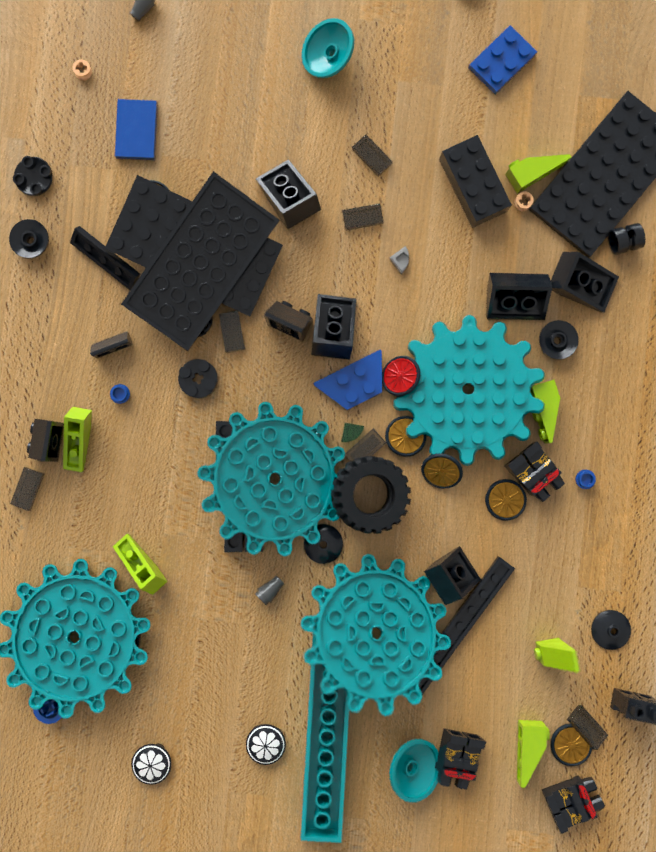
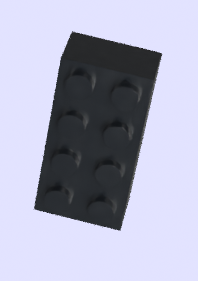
(474, 181)

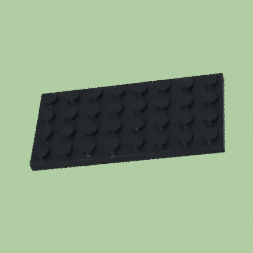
(602, 177)
(149, 219)
(200, 261)

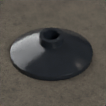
(20, 236)
(565, 333)
(334, 545)
(602, 627)

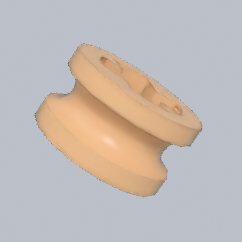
(87, 73)
(526, 195)

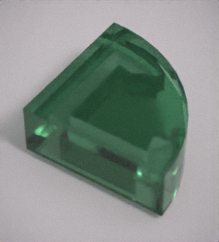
(351, 432)

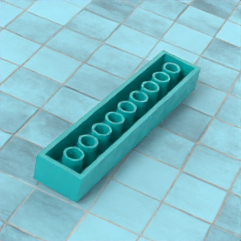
(324, 761)

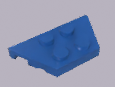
(354, 382)

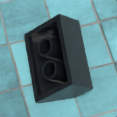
(518, 296)

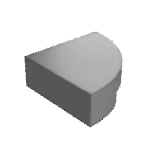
(400, 259)

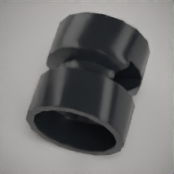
(627, 238)

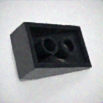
(289, 194)
(583, 281)
(288, 320)
(334, 327)

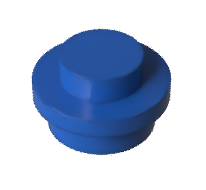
(120, 393)
(585, 479)

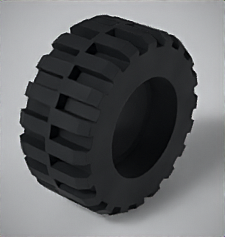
(396, 494)

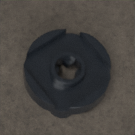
(187, 374)

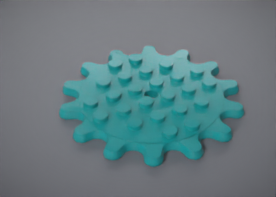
(498, 398)
(244, 471)
(345, 642)
(43, 645)

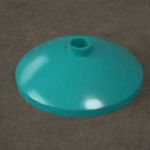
(328, 48)
(414, 771)

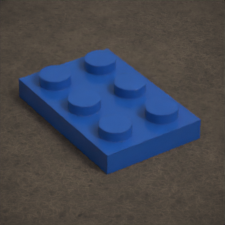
(502, 59)

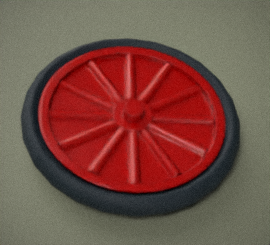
(401, 375)

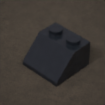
(45, 440)
(452, 576)

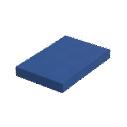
(136, 129)

